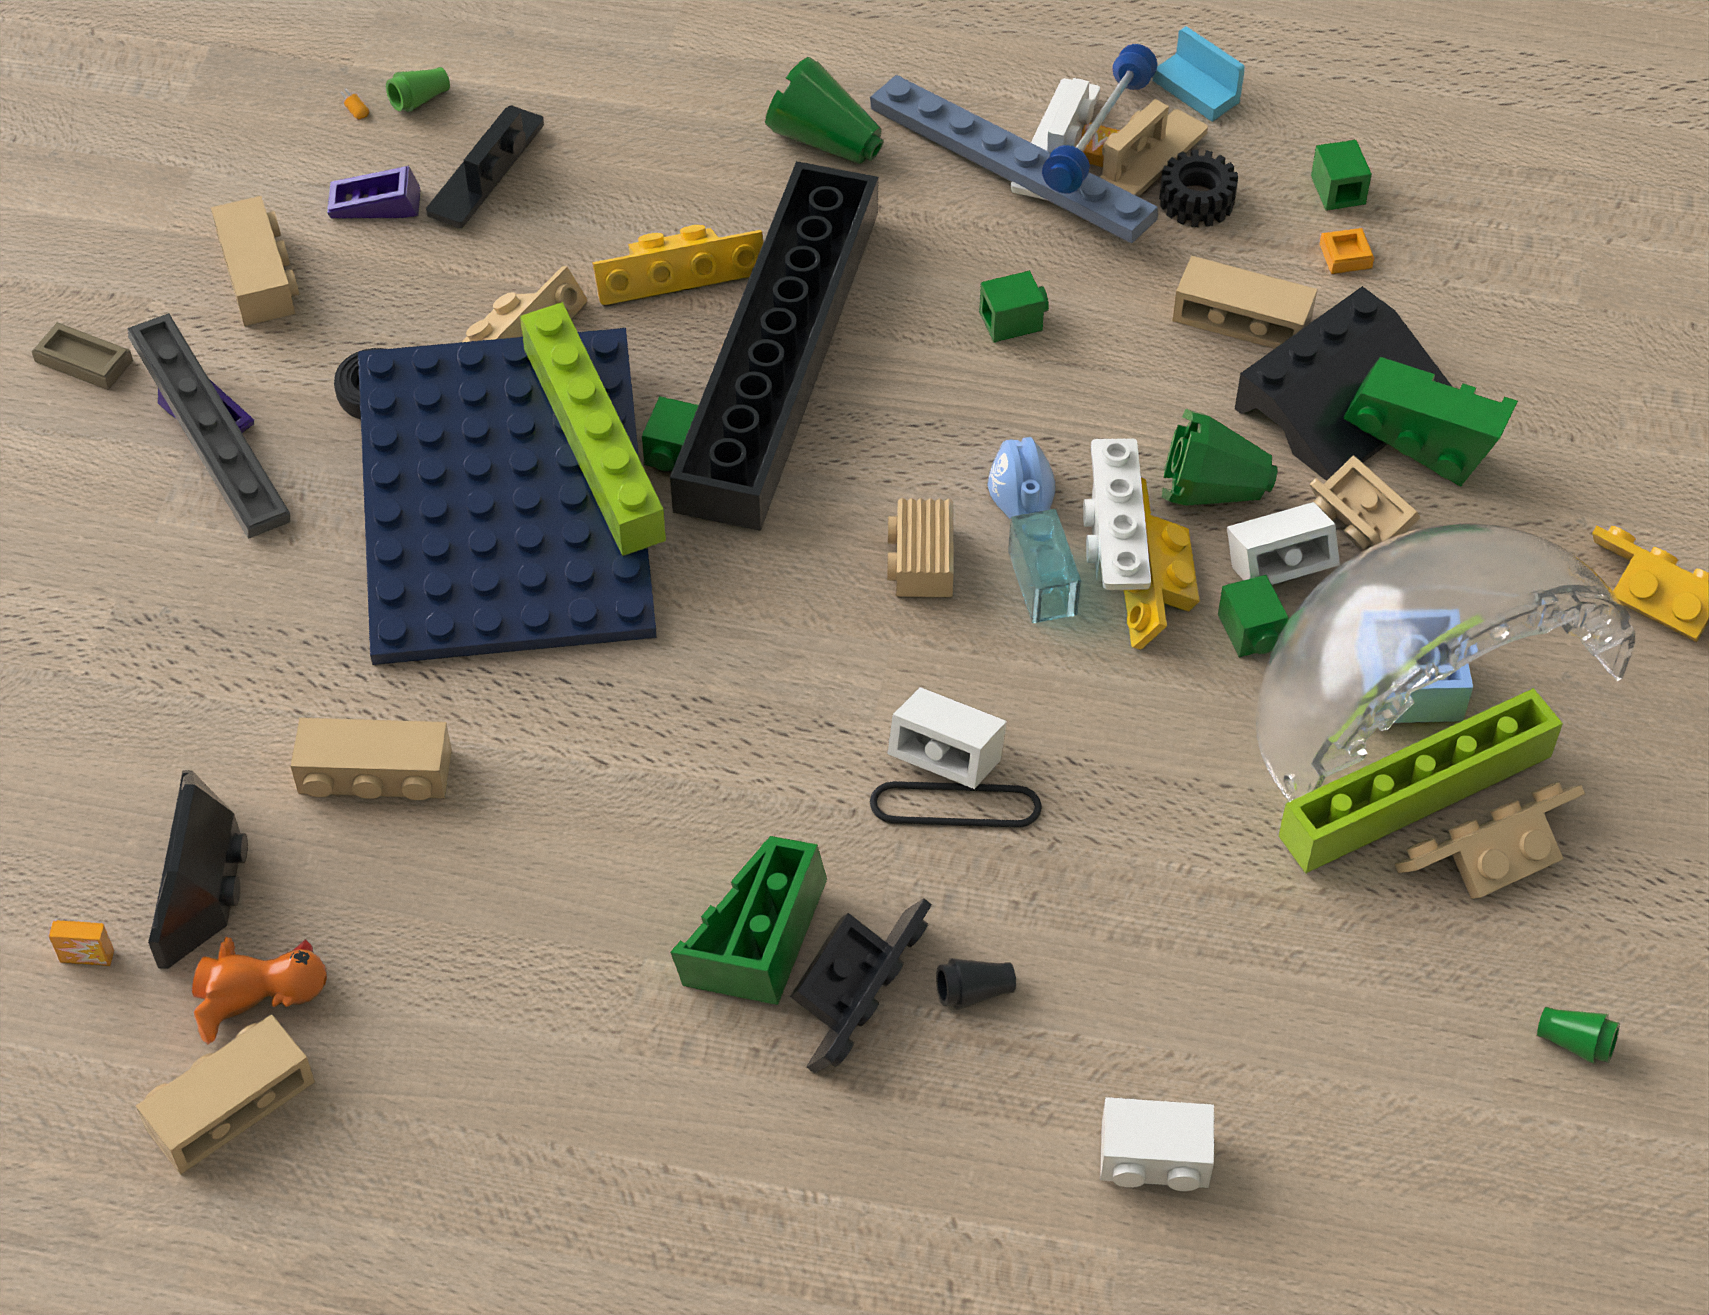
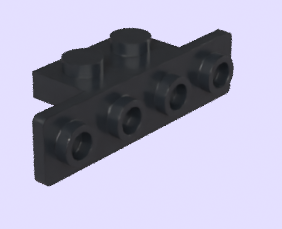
(485, 166)
(848, 975)

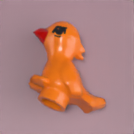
(241, 982)

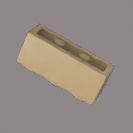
(255, 260)
(1242, 303)
(371, 758)
(225, 1093)

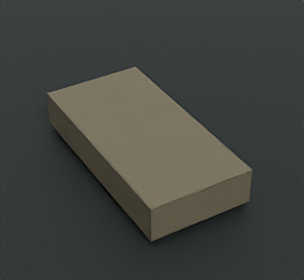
(82, 356)

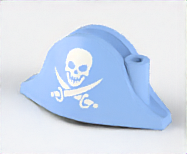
(1021, 478)

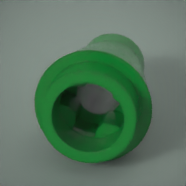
(1582, 1033)

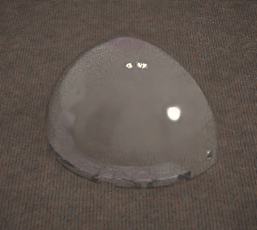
(1413, 618)

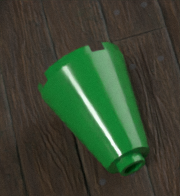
(823, 115)

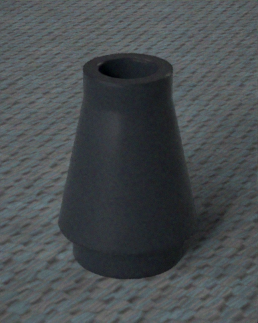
(971, 981)

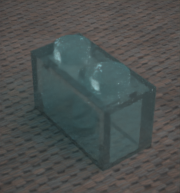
(1044, 566)

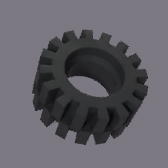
(1194, 204)

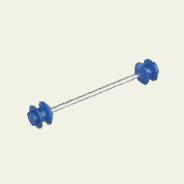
(1068, 164)

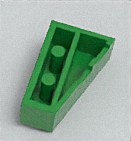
(1429, 420)
(758, 927)

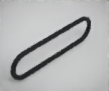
(955, 821)

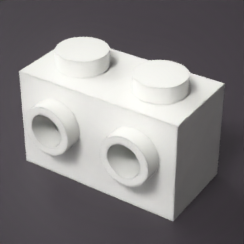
(1284, 544)
(947, 737)
(1157, 1143)

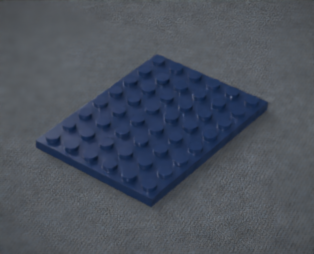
(482, 510)

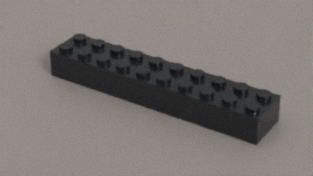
(775, 347)

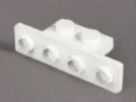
(1064, 119)
(1117, 517)

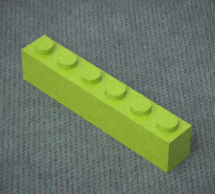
(593, 429)
(1419, 780)

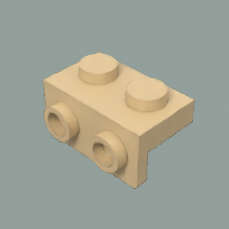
(1363, 504)

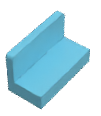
(1201, 75)

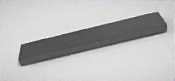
(209, 426)

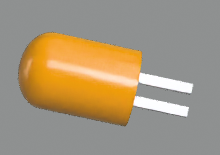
(355, 105)

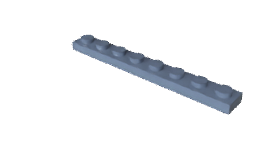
(1010, 157)

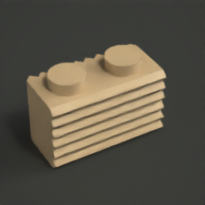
(924, 548)

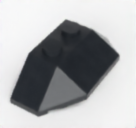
(197, 873)

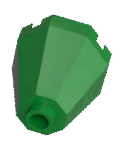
(1215, 464)

